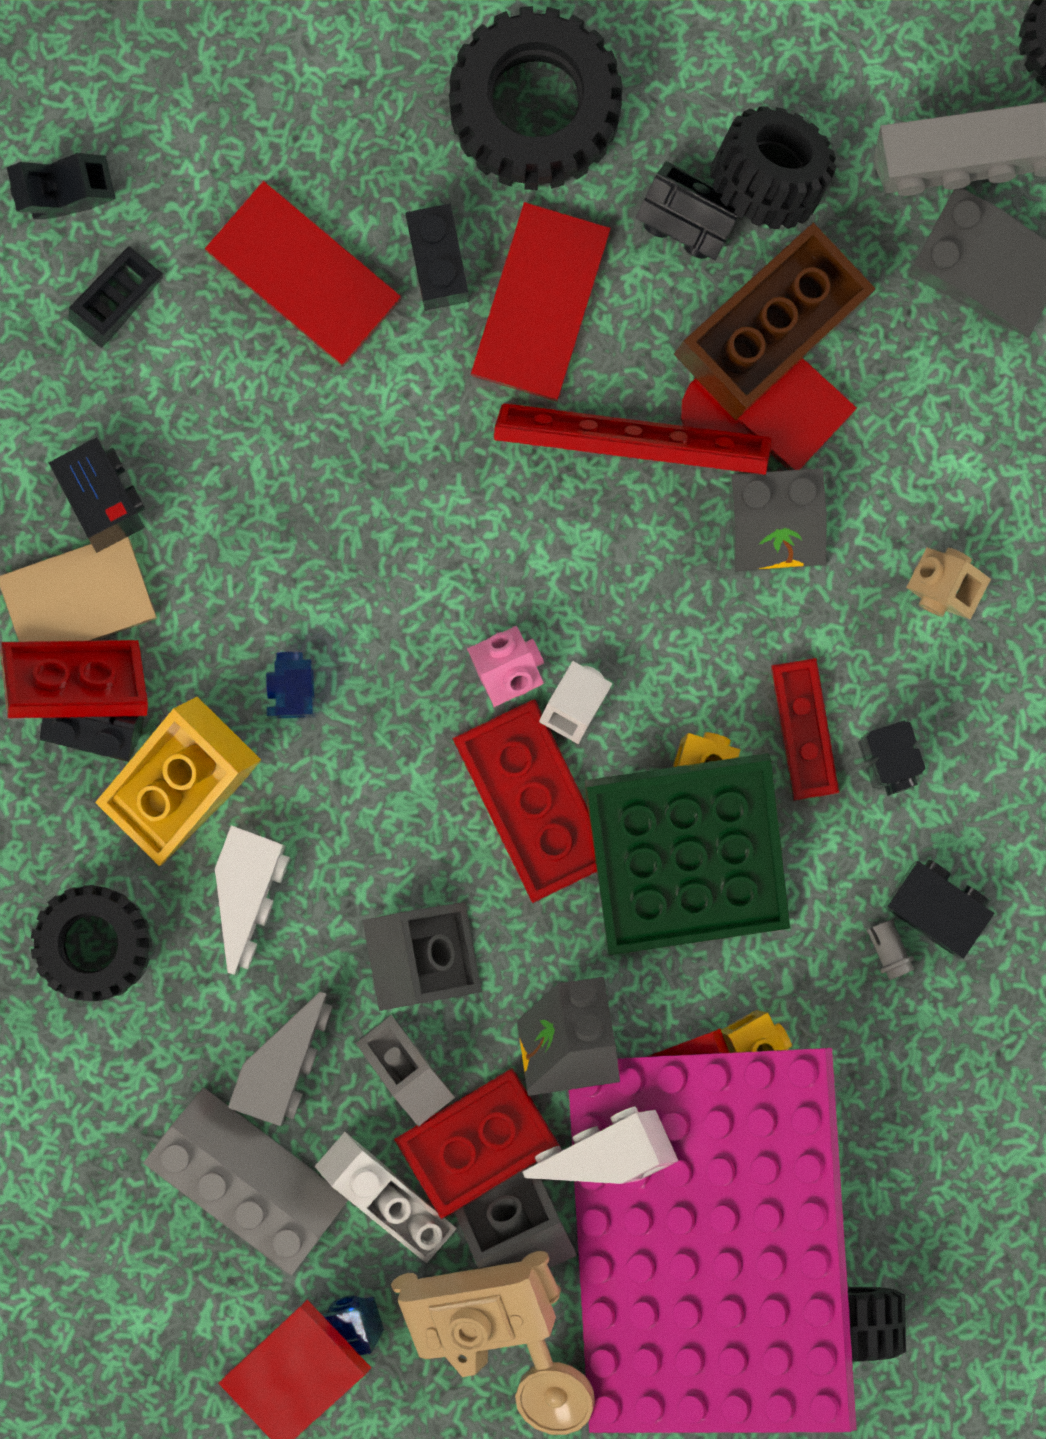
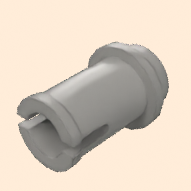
(890, 950)

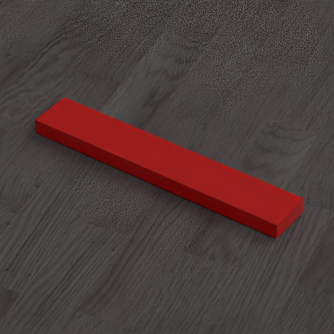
(633, 438)

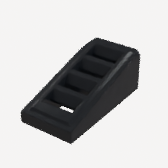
(102, 332)

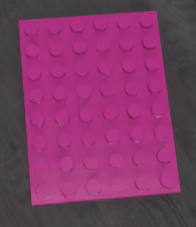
(725, 1274)

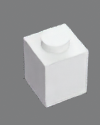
(575, 701)

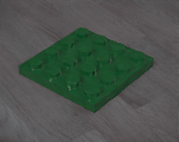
(688, 854)

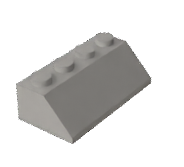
(962, 149)
(246, 1180)

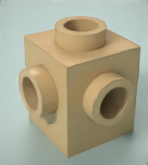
(939, 579)

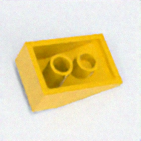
(177, 779)

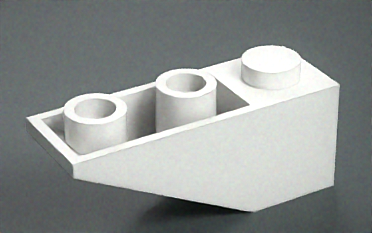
(243, 882)
(617, 1155)
(384, 1197)

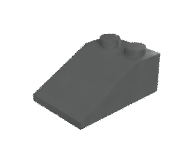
(986, 262)

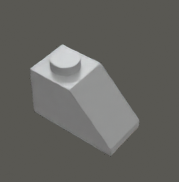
(404, 1070)

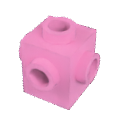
(507, 665)

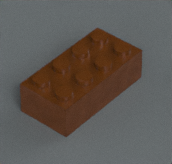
(774, 321)

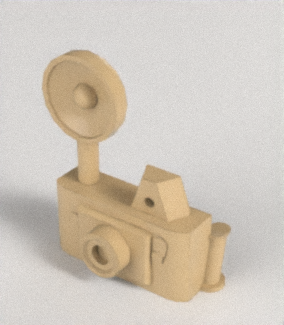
(495, 1310)

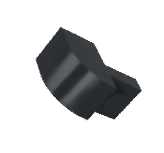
(61, 187)

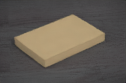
(78, 595)

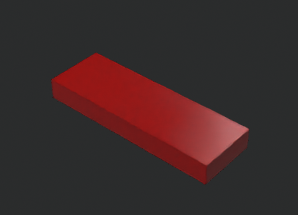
(804, 729)

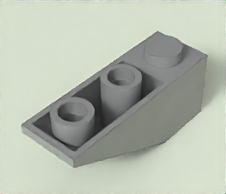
(272, 1073)

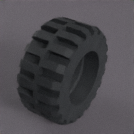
(538, 39)

